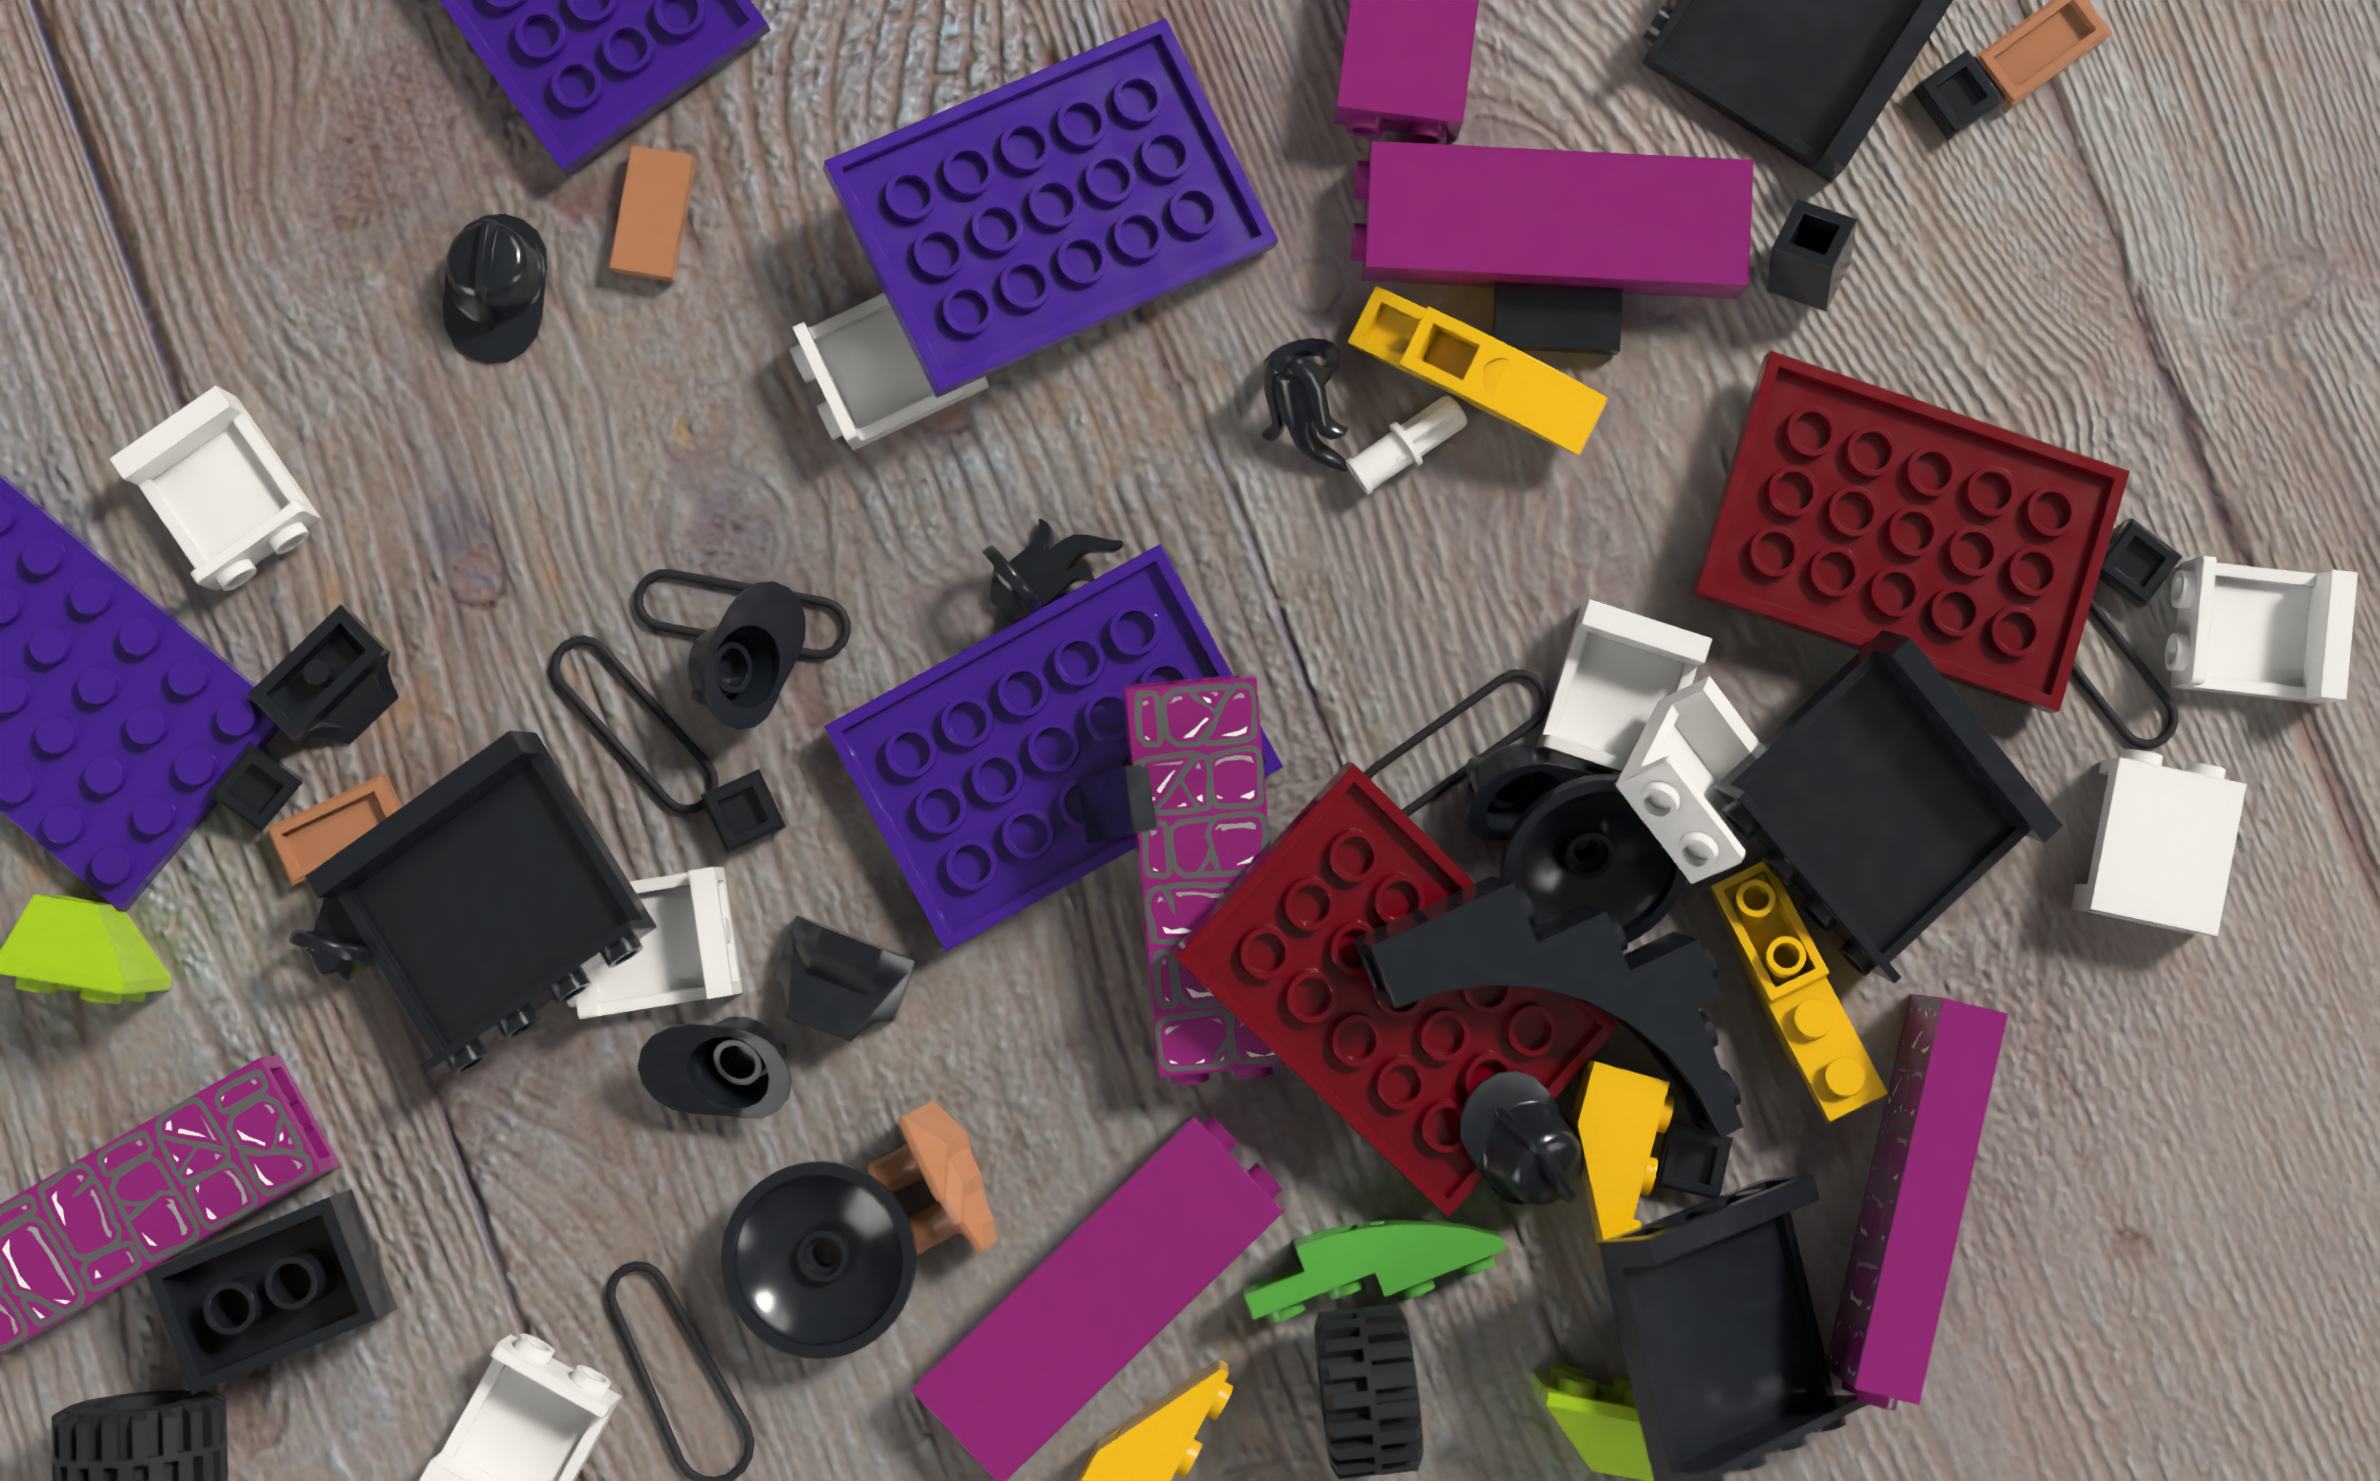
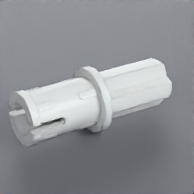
(1406, 443)

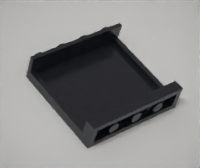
(1794, 69)
(1882, 801)
(487, 900)
(1722, 1332)

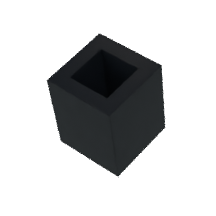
(1811, 255)

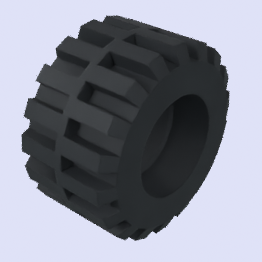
(1368, 1391)
(142, 1438)

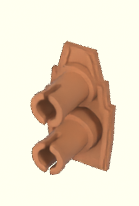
(943, 1157)

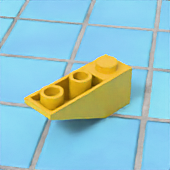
(1616, 1126)
(1162, 1435)

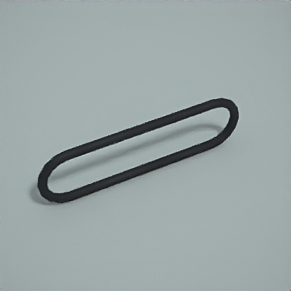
(738, 586)
(2145, 673)
(1453, 713)
(610, 737)

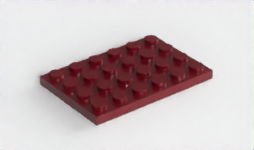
(1912, 522)
(1290, 972)

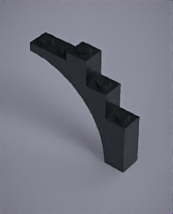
(1487, 940)

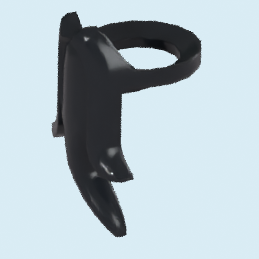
(1299, 398)
(1041, 570)
(334, 942)

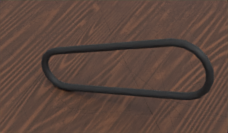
(704, 1355)

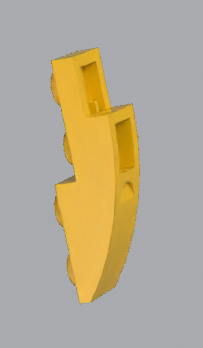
(1478, 370)
(1796, 992)

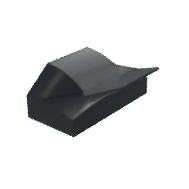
(329, 682)
(840, 979)

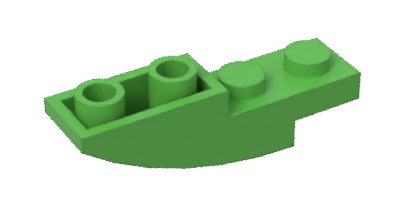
(1398, 1250)

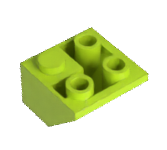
(81, 948)
(1597, 1420)

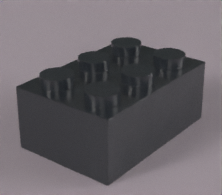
(271, 1291)

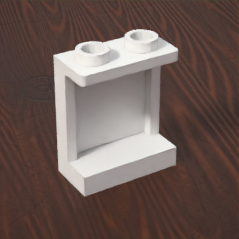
(868, 374)
(218, 489)
(2262, 631)
(1612, 683)
(1673, 773)
(2163, 844)
(681, 959)
(526, 1419)

